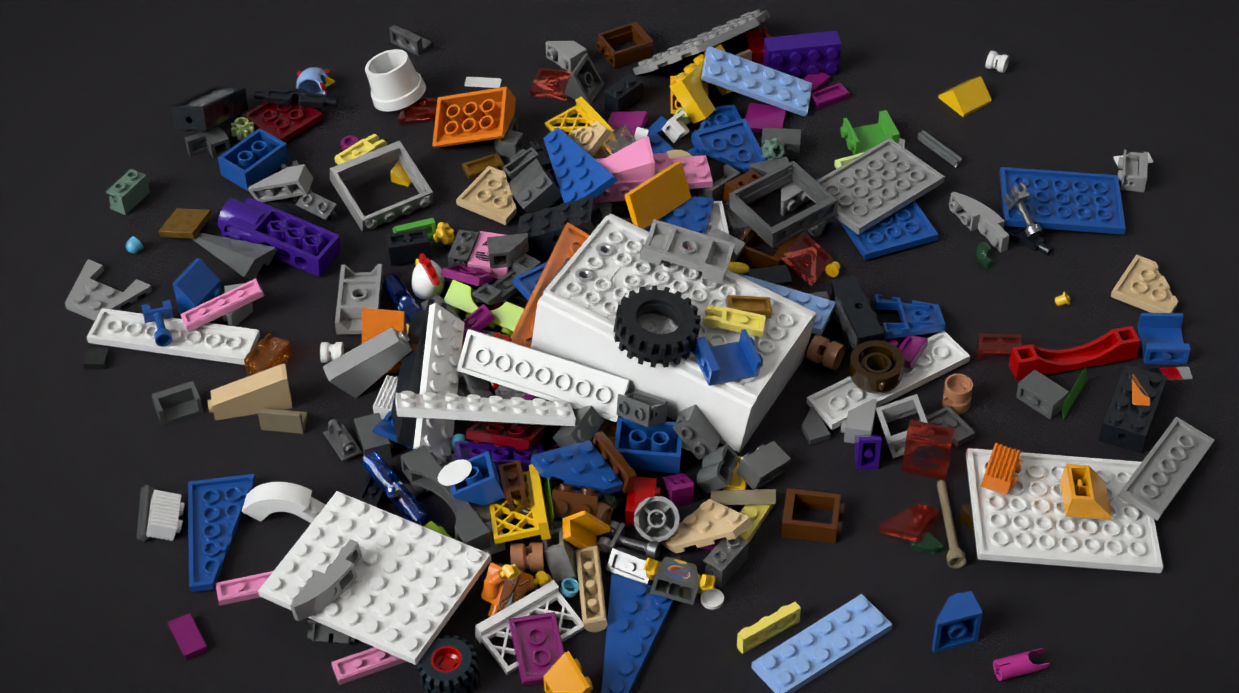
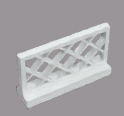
(524, 607)

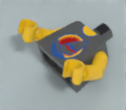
(677, 579)

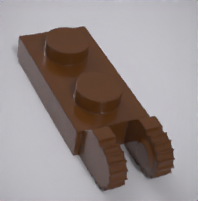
(513, 483)

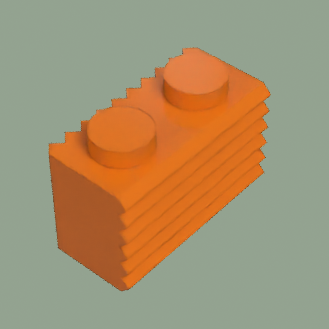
(1001, 468)

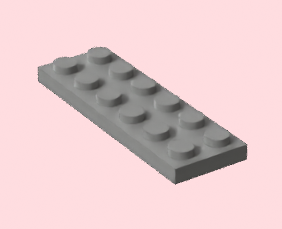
(1166, 468)

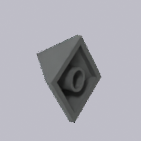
(584, 81)

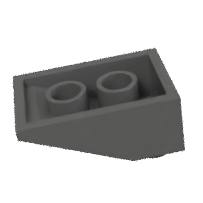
(534, 188)

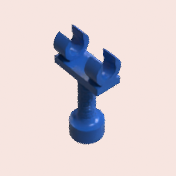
(162, 335)

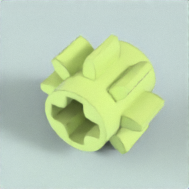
(242, 128)

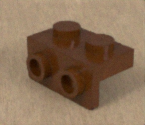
(570, 501)

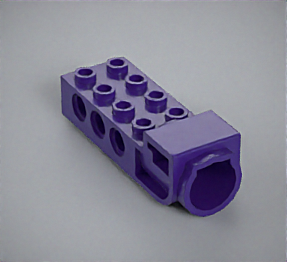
(297, 240)

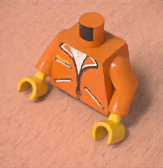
(508, 584)

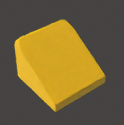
(399, 175)

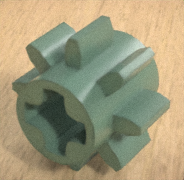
(772, 149)

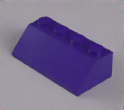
(500, 455)

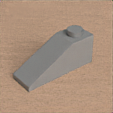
(284, 184)

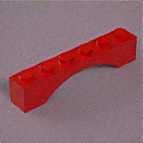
(1112, 347)

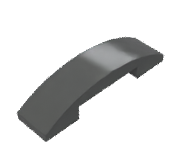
(503, 287)

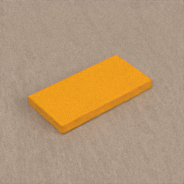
(658, 195)

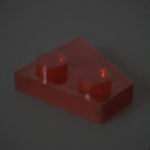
(420, 110)
(911, 523)

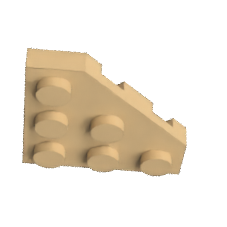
(590, 138)
(490, 196)
(1145, 287)
(706, 525)

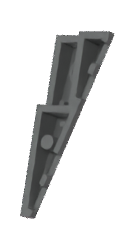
(240, 255)

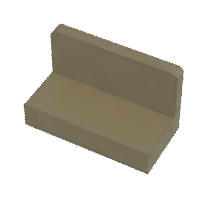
(283, 420)

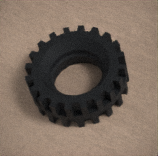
(649, 345)

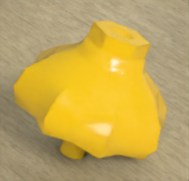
(444, 234)

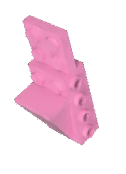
(638, 164)

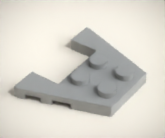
(91, 296)

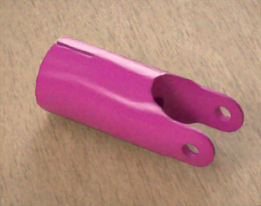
(1017, 665)

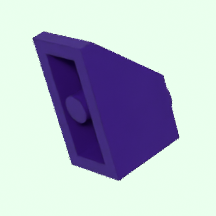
(867, 451)

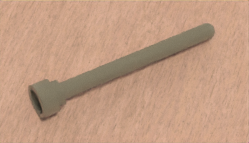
(955, 555)

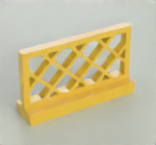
(585, 113)
(536, 517)

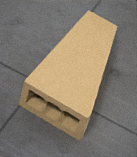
(251, 394)

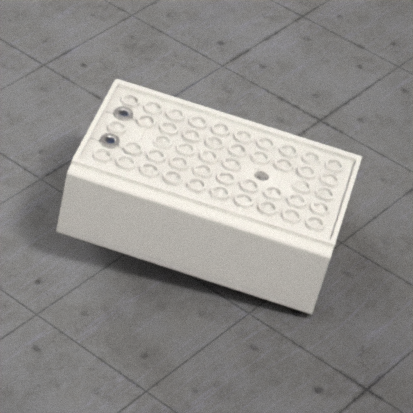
(580, 312)

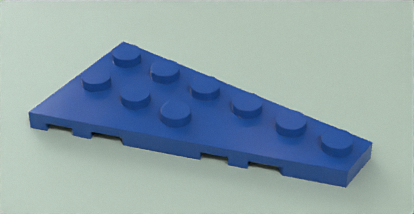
(575, 169)
(212, 523)
(631, 632)

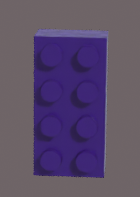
(803, 53)

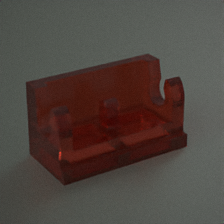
(996, 343)

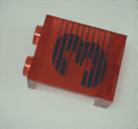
(927, 449)

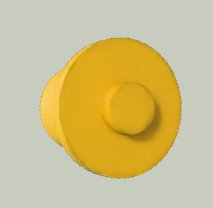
(833, 269)
(1062, 299)

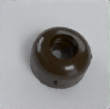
(876, 366)

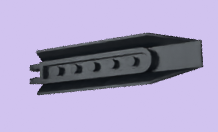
(410, 374)

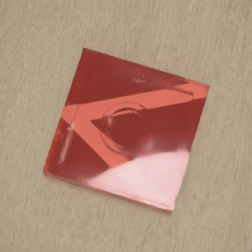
(550, 84)
(807, 258)

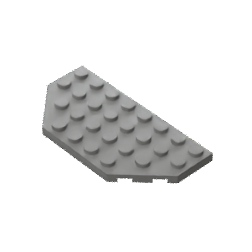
(703, 41)

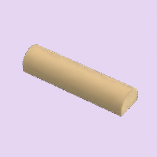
(591, 589)

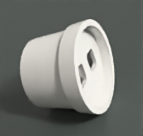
(393, 80)

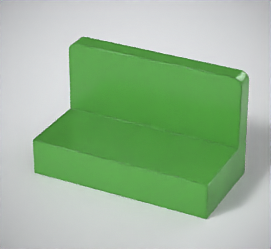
(429, 224)

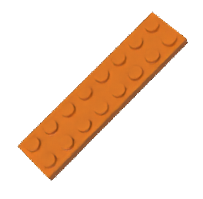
(566, 246)

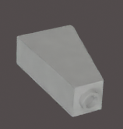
(367, 362)

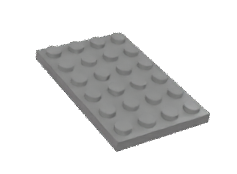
(878, 184)

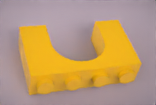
(690, 91)

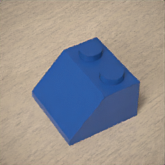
(196, 286)
(482, 484)
(957, 622)

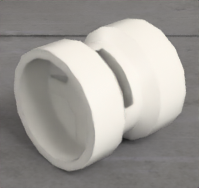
(997, 61)
(330, 352)

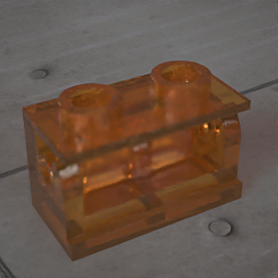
(267, 354)

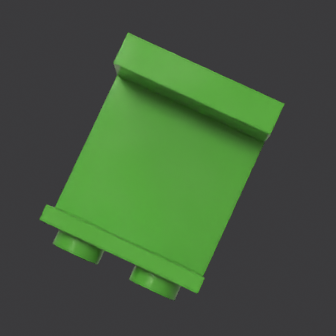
(866, 137)

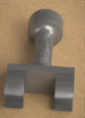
(1018, 202)
(618, 531)

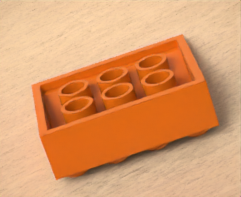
(473, 116)

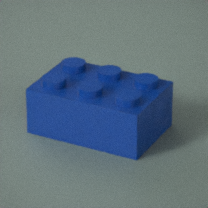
(253, 159)
(649, 448)

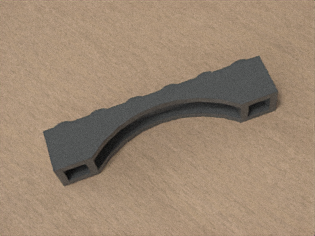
(423, 471)

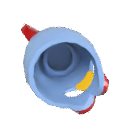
(314, 80)

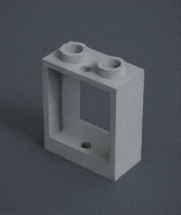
(896, 411)

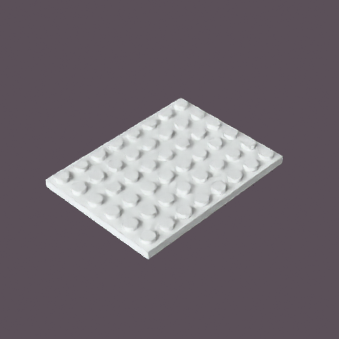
(1032, 522)
(404, 580)

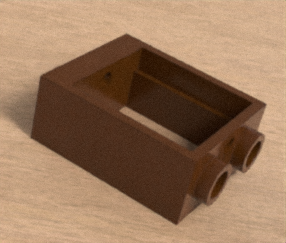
(643, 49)
(757, 258)
(812, 530)

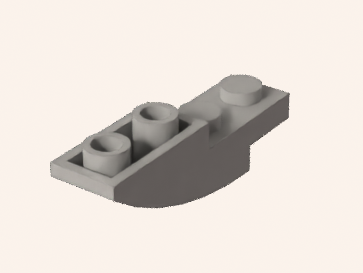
(980, 217)
(325, 588)

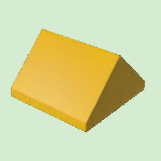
(967, 96)

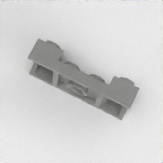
(708, 253)
(349, 307)

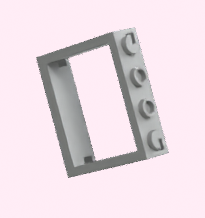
(369, 162)

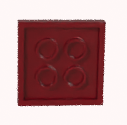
(282, 120)
(505, 434)

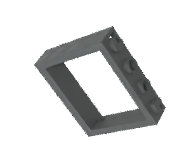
(795, 225)

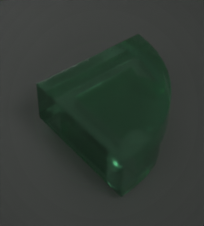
(927, 544)

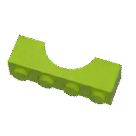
(461, 299)

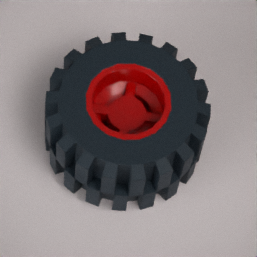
(449, 666)

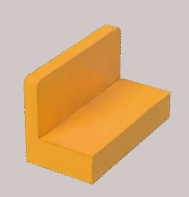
(582, 529)

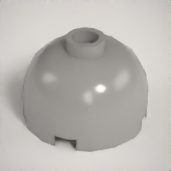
(656, 518)

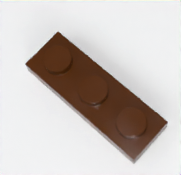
(615, 461)

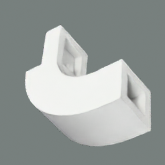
(281, 498)

